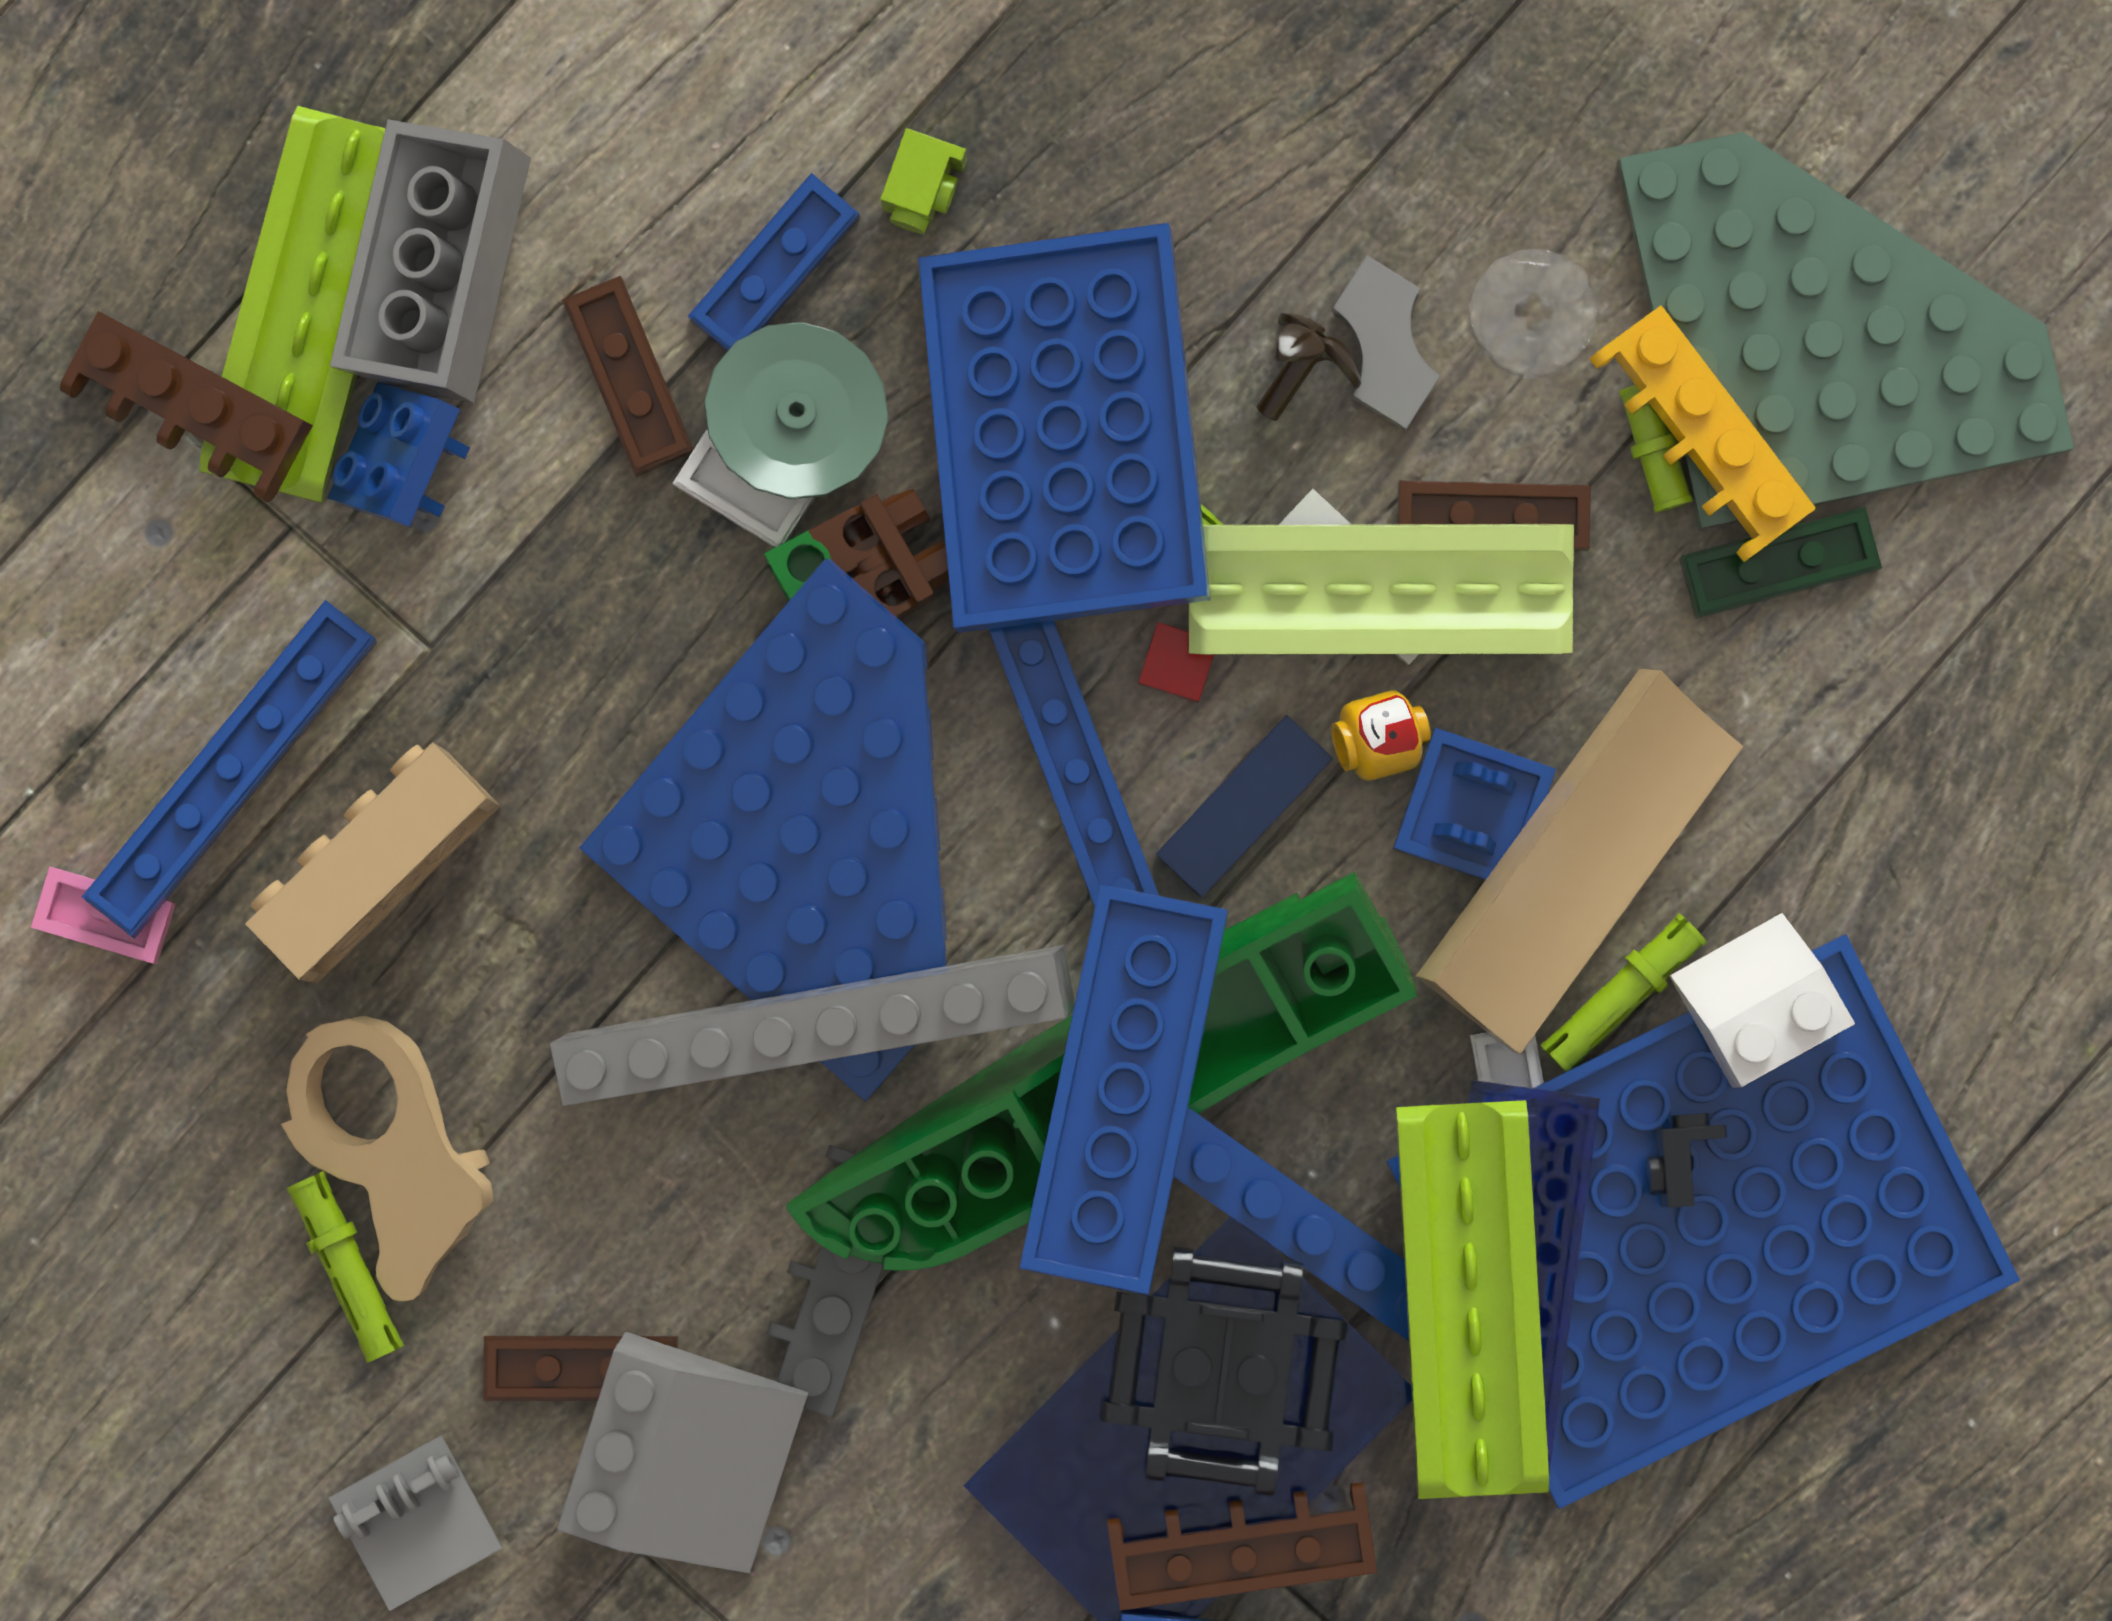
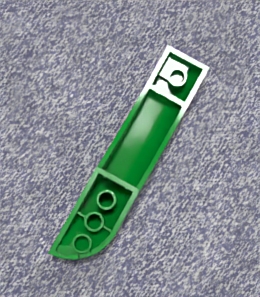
(975, 1155)

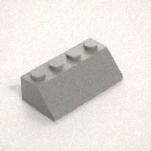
(431, 260)

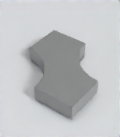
(1378, 313)

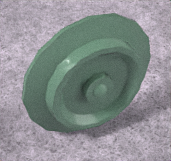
(796, 410)

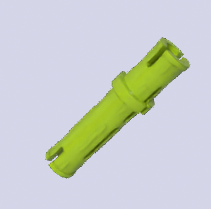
(1624, 993)
(345, 1267)

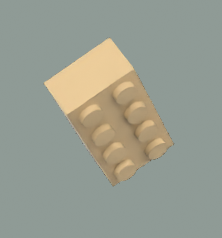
(371, 863)

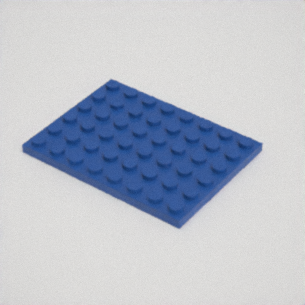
(1807, 1245)

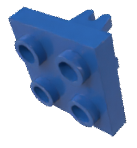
(395, 455)
(1470, 804)

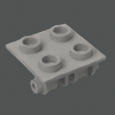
(414, 1523)

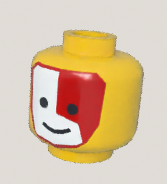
(1380, 735)

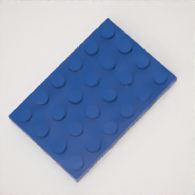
(1063, 428)

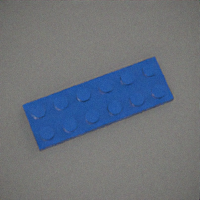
(1124, 1090)

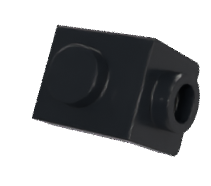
(1670, 1170)

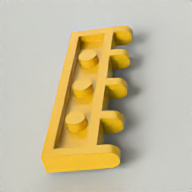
(1708, 429)

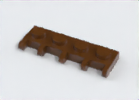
(188, 400)
(1243, 1555)

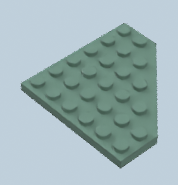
(1835, 328)

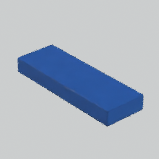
(775, 264)

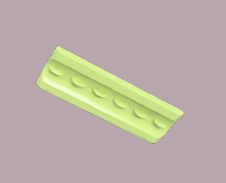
(1386, 589)

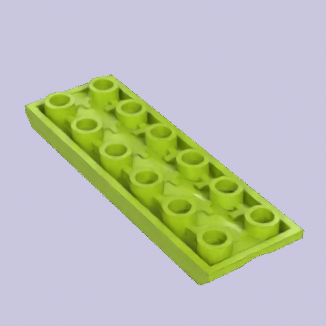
(300, 290)
(1472, 1299)

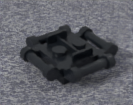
(1224, 1371)

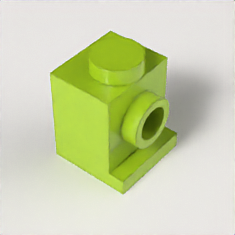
(921, 180)

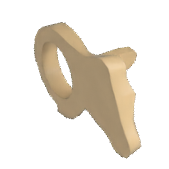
(415, 1181)

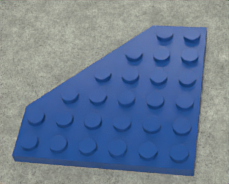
(798, 812)

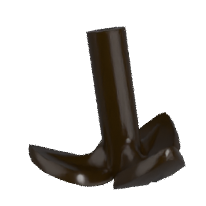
(1301, 347)

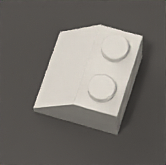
(1761, 1000)

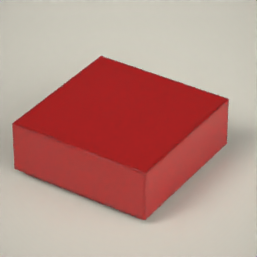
(1172, 667)

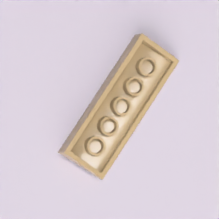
(1580, 860)

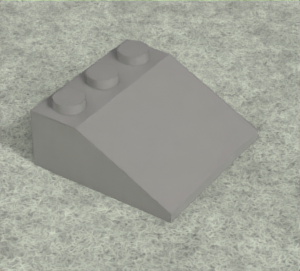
(681, 1457)

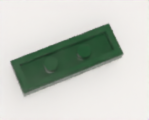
(1794, 562)

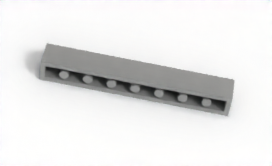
(813, 1025)

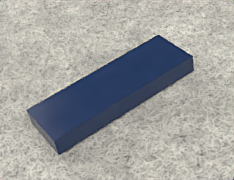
(1244, 806)

